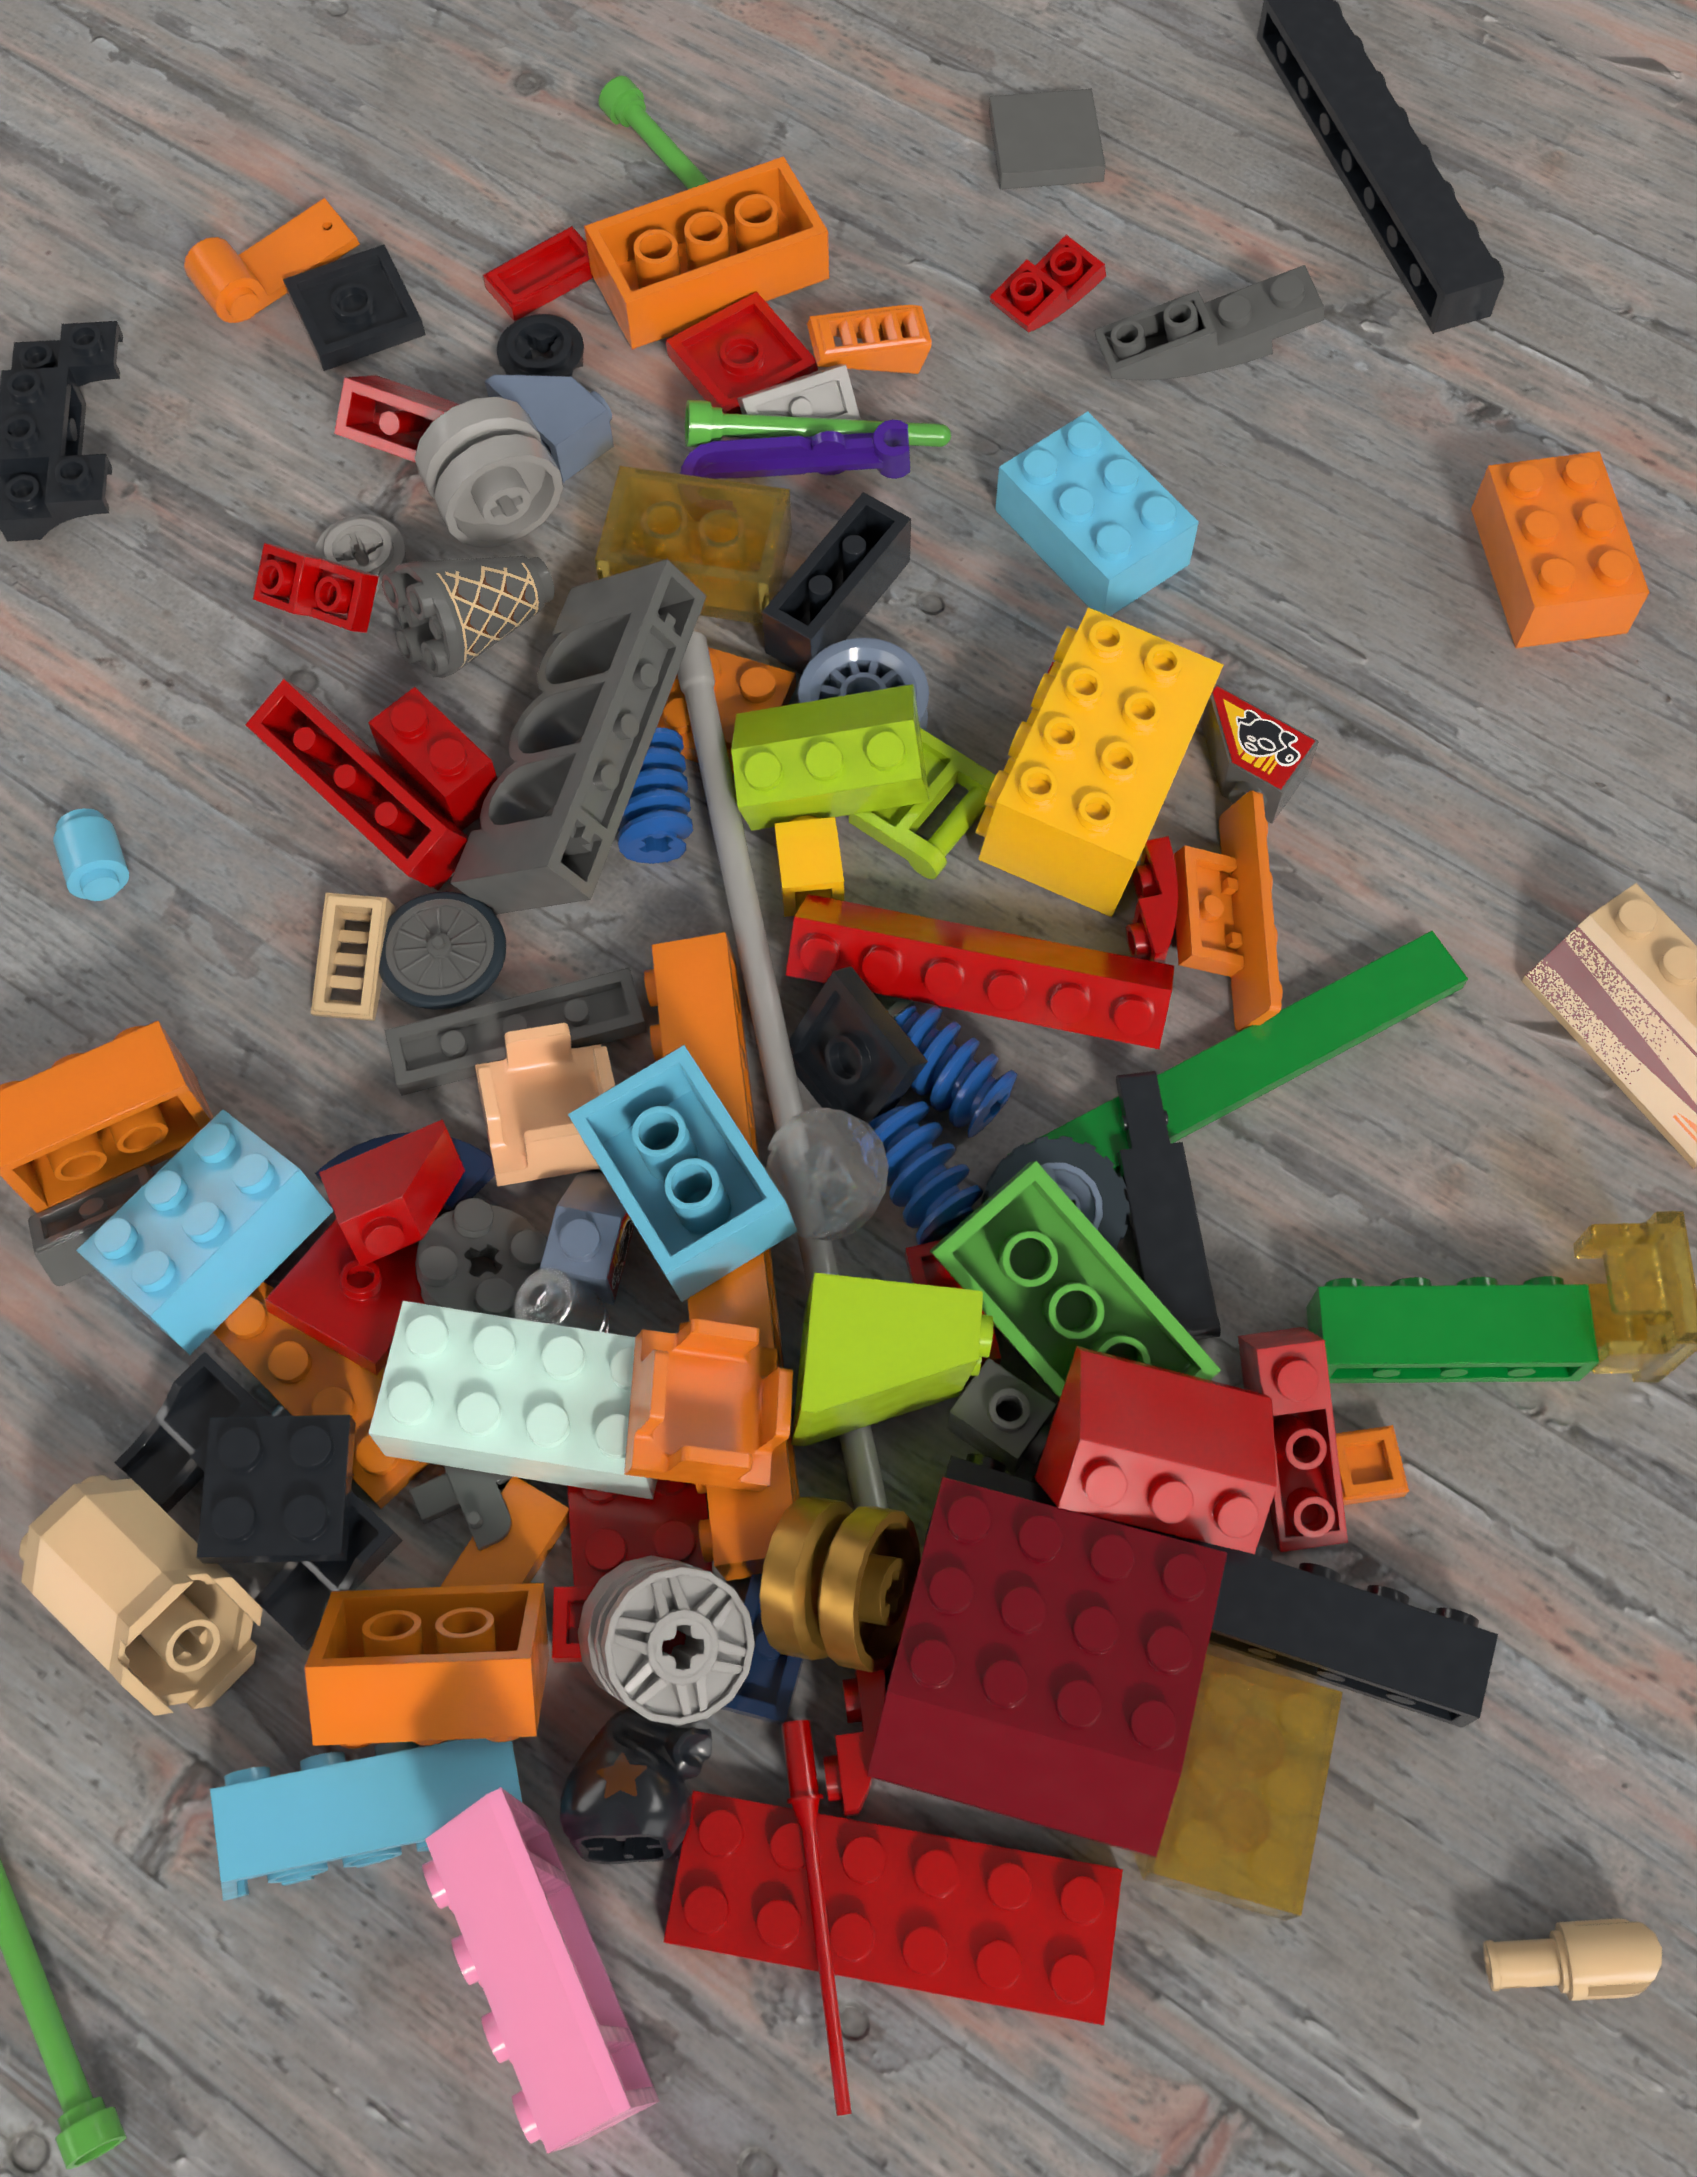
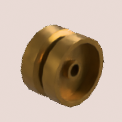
(839, 1582)

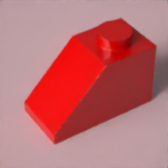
(393, 1191)

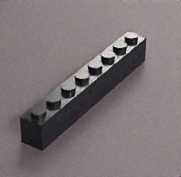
(1381, 162)
(1321, 1626)

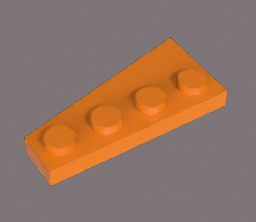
(315, 1381)

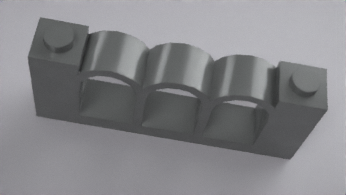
(640, 631)

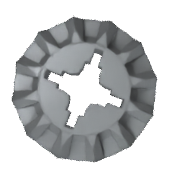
(373, 535)

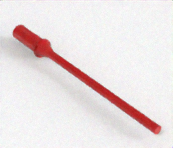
(805, 1802)

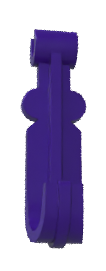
(795, 455)

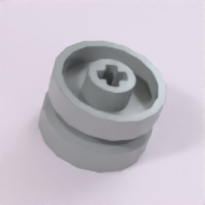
(488, 472)

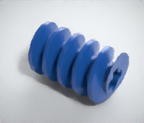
(658, 807)
(952, 1074)
(920, 1175)

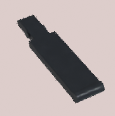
(1163, 1209)

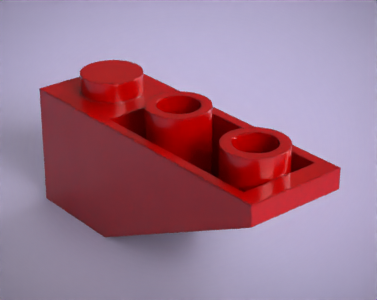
(1308, 1495)

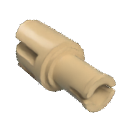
(1580, 1958)

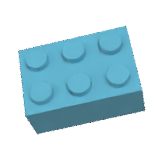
(1095, 515)
(684, 1173)
(206, 1230)

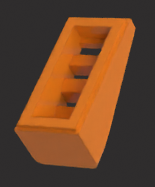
(900, 328)

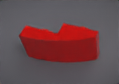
(1051, 287)
(315, 587)
(1157, 902)
(849, 1769)

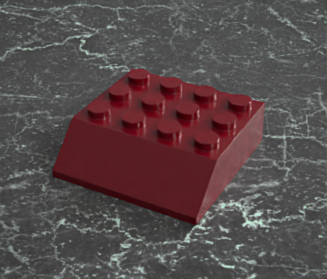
(1049, 1667)

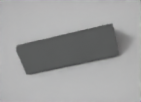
(66, 1226)

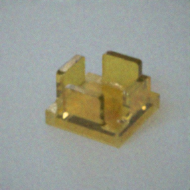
(1650, 1297)

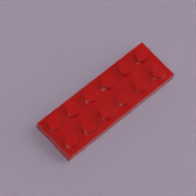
(899, 1908)

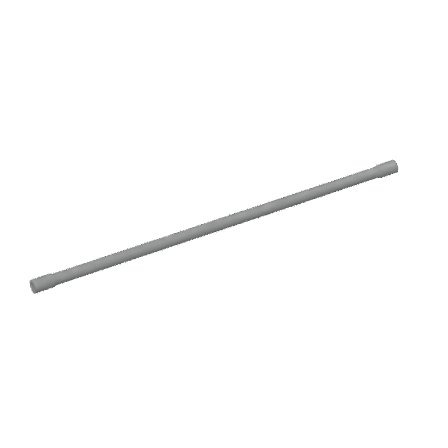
(777, 1063)

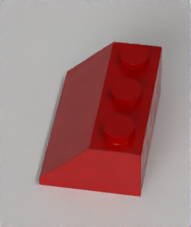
(1161, 1451)

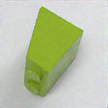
(882, 1351)

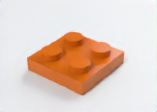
(739, 688)

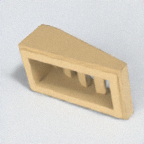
(335, 913)

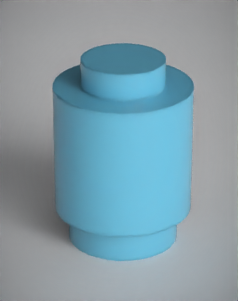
(90, 855)

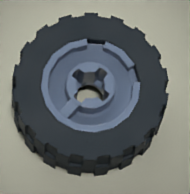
(1080, 1174)

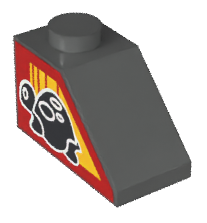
(1254, 751)

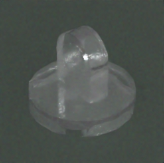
(828, 1172)

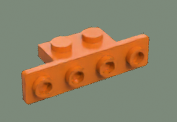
(1228, 912)

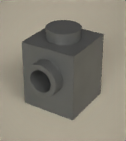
(1002, 1417)

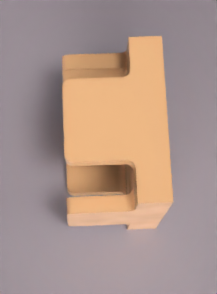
(530, 1101)

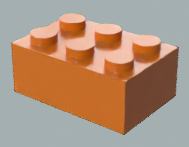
(1558, 549)
(98, 1116)
(428, 1665)

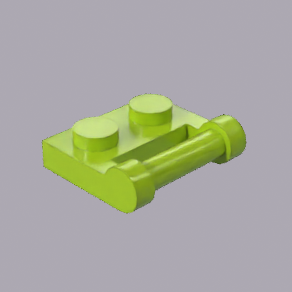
(898, 825)

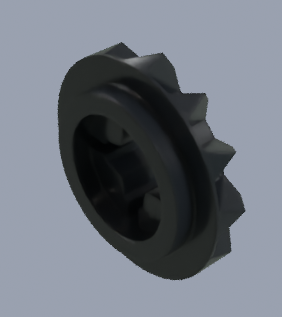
(543, 334)

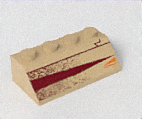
(1631, 1003)

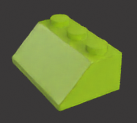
(829, 757)

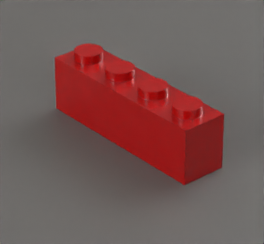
(359, 784)

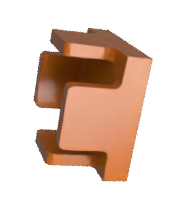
(707, 1406)

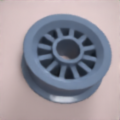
(862, 667)

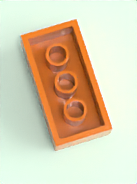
(707, 250)

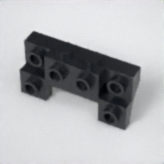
(43, 430)
(172, 1460)

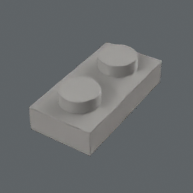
(815, 395)

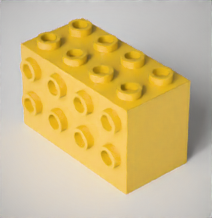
(1095, 760)

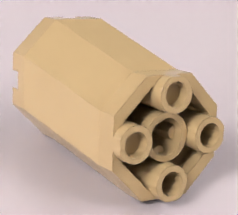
(140, 1595)

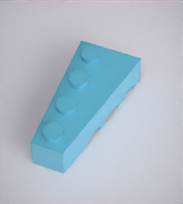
(349, 1809)

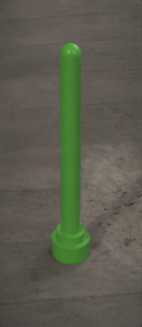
(625, 105)
(710, 424)
(86, 2123)

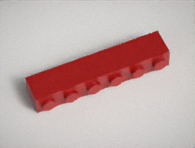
(983, 970)

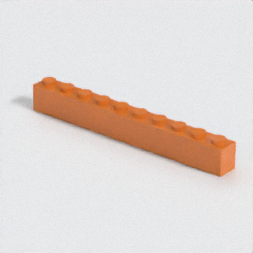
(702, 1009)

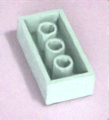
(509, 1398)

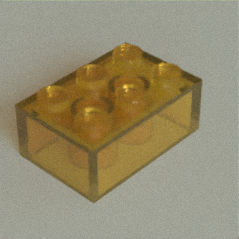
(715, 531)
(1249, 1790)

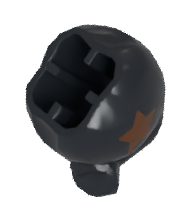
(630, 1790)

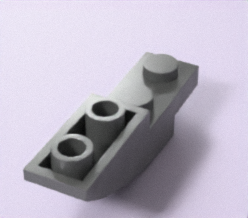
(1201, 337)

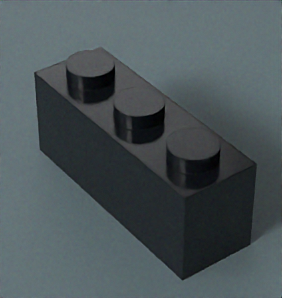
(837, 582)

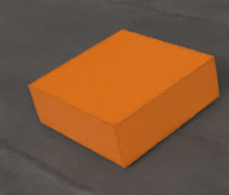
(1370, 1465)

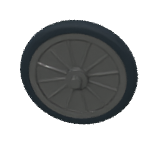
(442, 950)

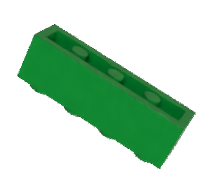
(1455, 1331)

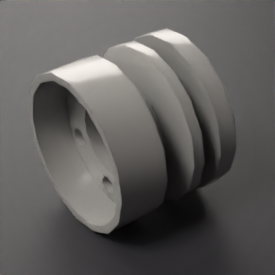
(646, 1604)

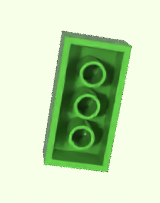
(1061, 1284)

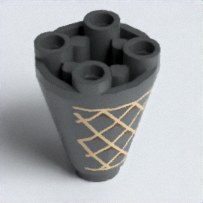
(463, 606)

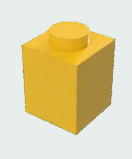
(808, 860)

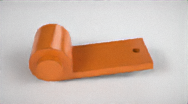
(253, 280)

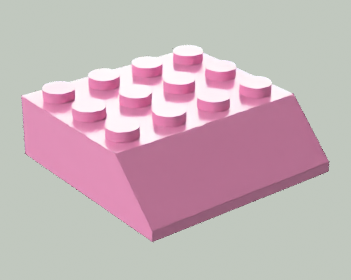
(539, 1973)

